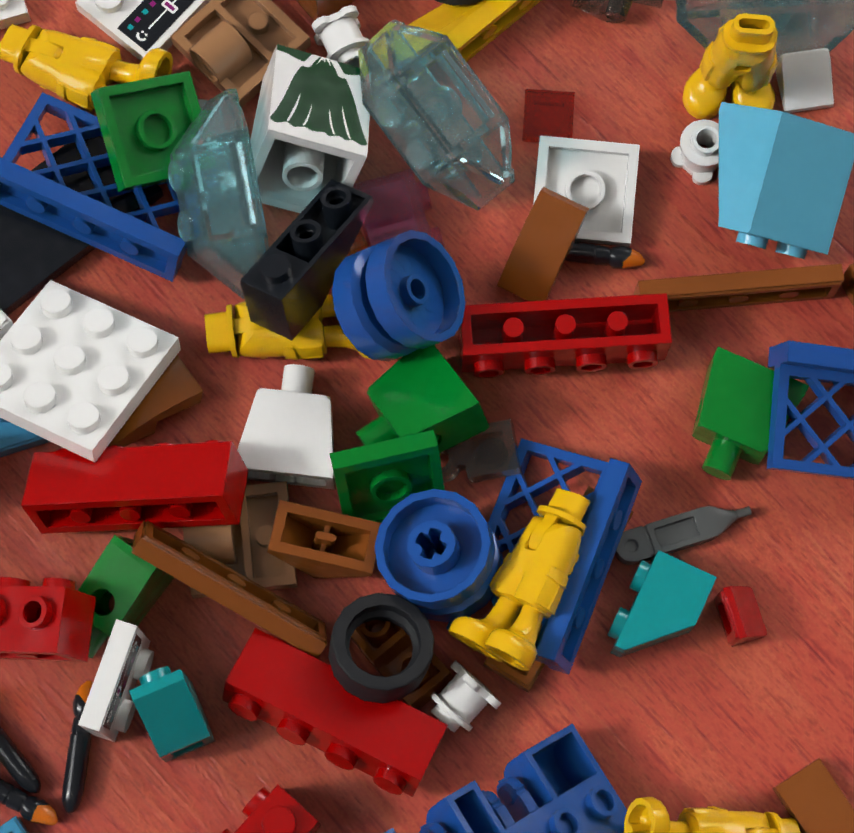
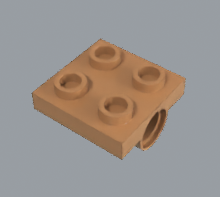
(236, 42)
(246, 545)

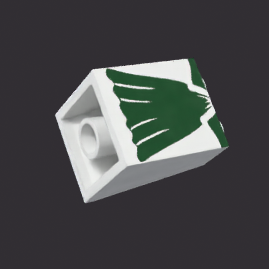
(307, 128)

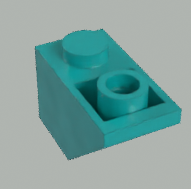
(665, 604)
(171, 713)

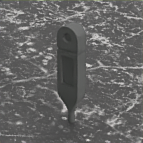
(676, 533)

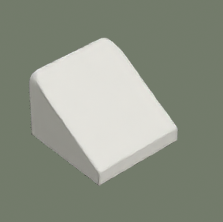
(805, 80)

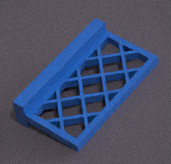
(80, 213)
(814, 365)
(604, 524)

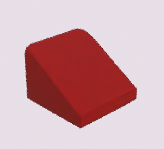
(740, 614)

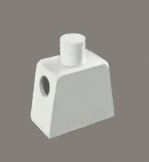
(290, 433)

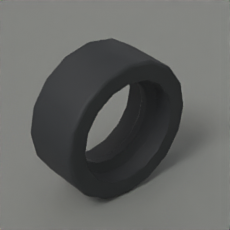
(383, 608)

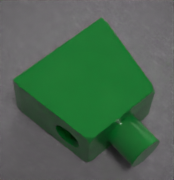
(423, 396)
(737, 411)
(129, 580)

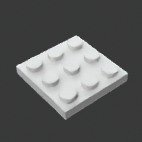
(78, 369)

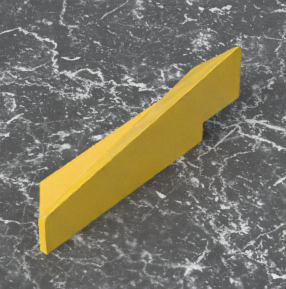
(476, 24)

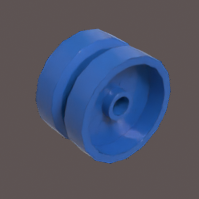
(398, 296)
(438, 554)

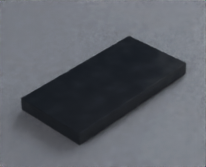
(37, 253)

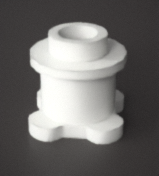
(340, 35)
(692, 157)
(462, 699)

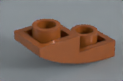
(542, 246)
(169, 395)
(390, 652)

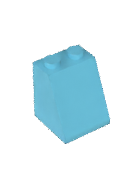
(781, 178)

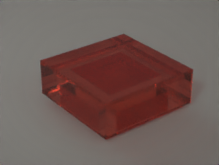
(547, 114)

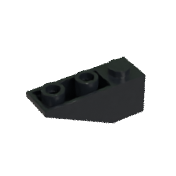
(300, 266)

